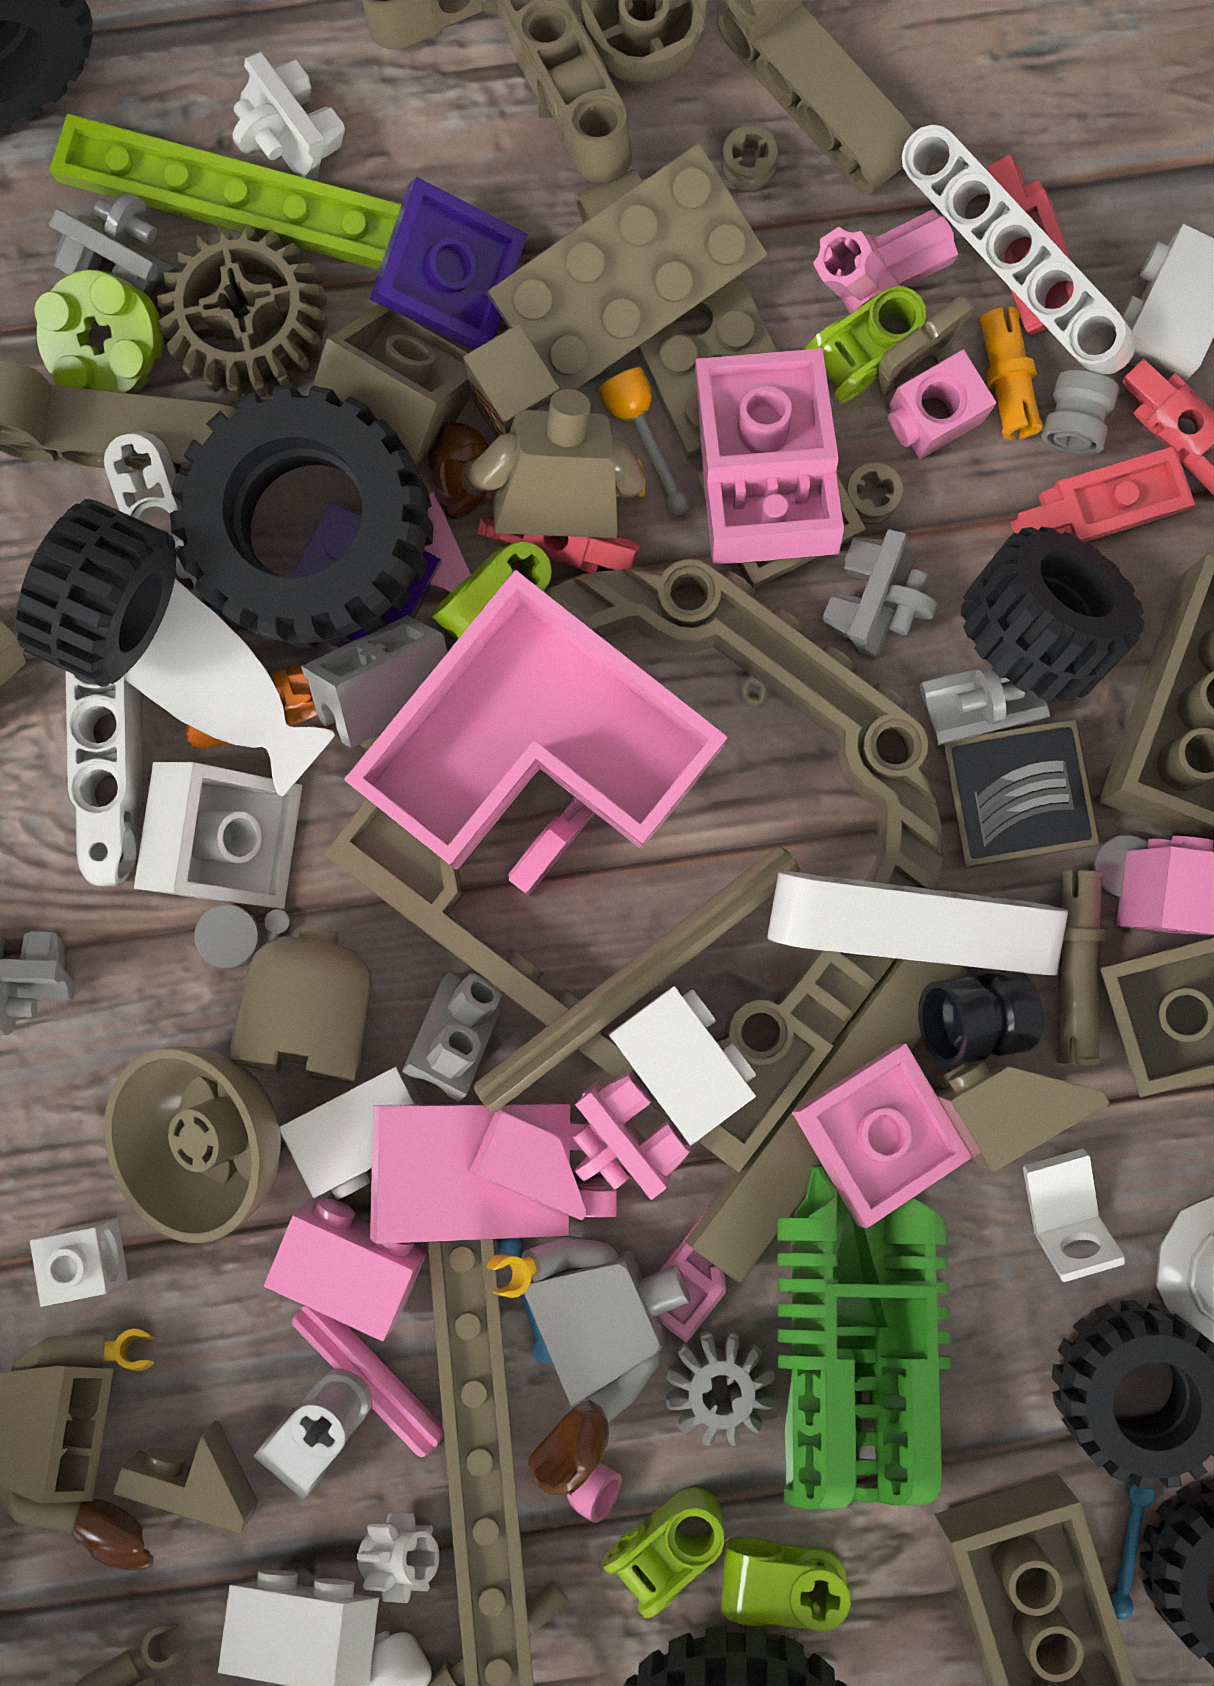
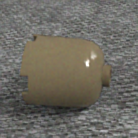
(304, 1006)

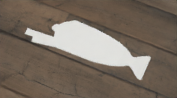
(221, 688)

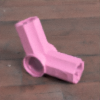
(863, 266)

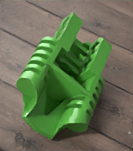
(860, 1325)

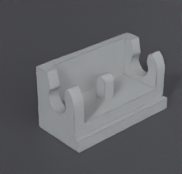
(373, 677)

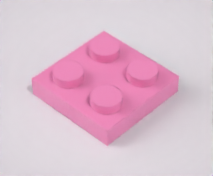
(882, 1135)

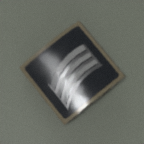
(1022, 793)

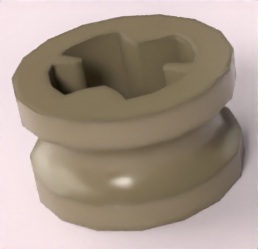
(734, 147)
(881, 476)

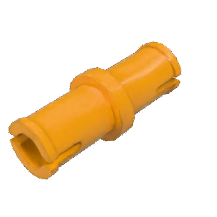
(1010, 373)

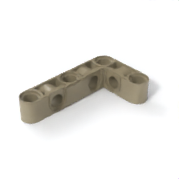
(552, 54)

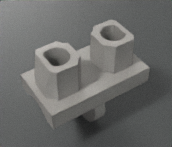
(87, 242)
(886, 569)
(977, 704)
(32, 978)
(455, 1034)

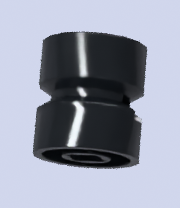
(980, 1016)

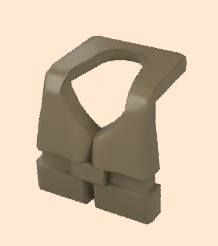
(924, 342)

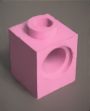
(958, 387)

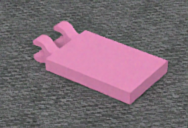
(425, 1181)

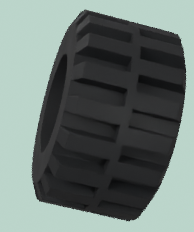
(96, 592)
(1051, 614)
(1098, 1360)
(1182, 1567)

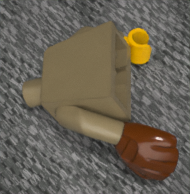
(545, 476)
(53, 1441)

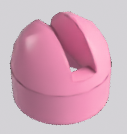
(597, 1494)

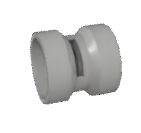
(1080, 412)

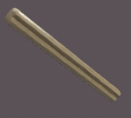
(633, 981)

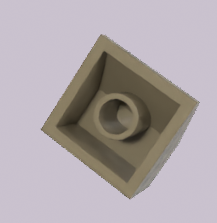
(400, 373)
(1010, 1110)

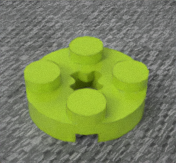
(64, 327)

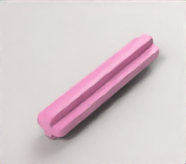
(389, 1395)

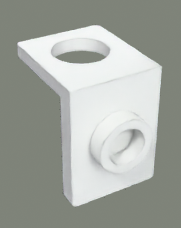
(1067, 1211)

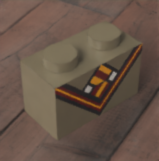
(508, 378)

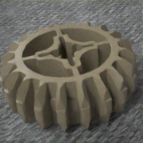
(196, 316)

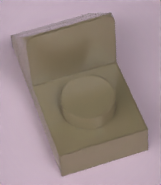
(208, 1491)

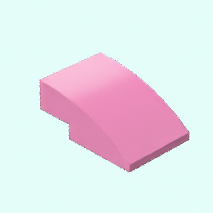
(768, 456)

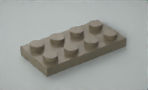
(630, 270)

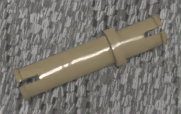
(1081, 968)

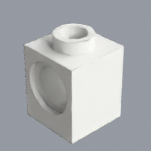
(79, 1261)

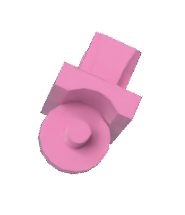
(646, 1159)

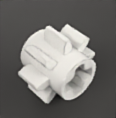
(398, 1557)

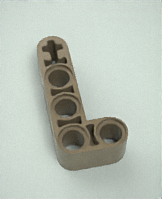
(818, 87)
(79, 423)

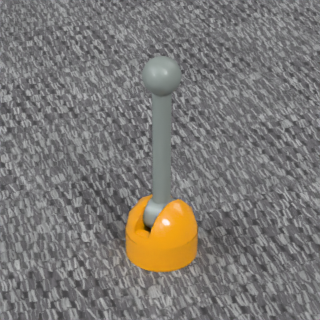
(629, 399)

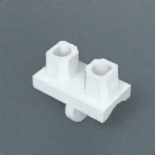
(276, 121)

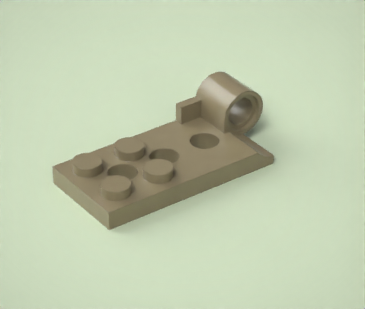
(671, 353)

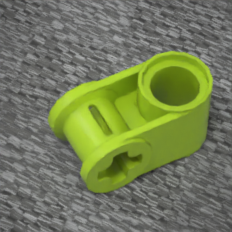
(858, 342)
(475, 591)
(661, 1560)
(773, 1585)

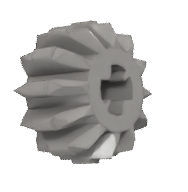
(743, 1394)

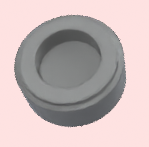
(1111, 859)
(227, 936)

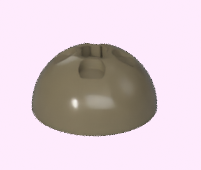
(191, 1141)

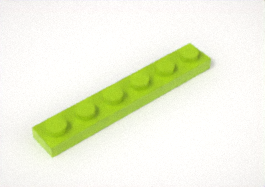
(224, 191)

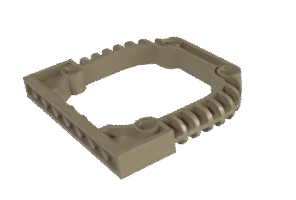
(814, 683)

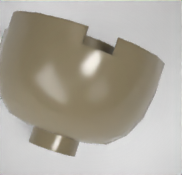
(644, 37)

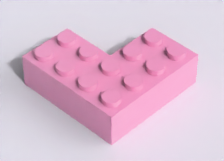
(525, 696)

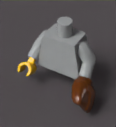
(601, 1338)

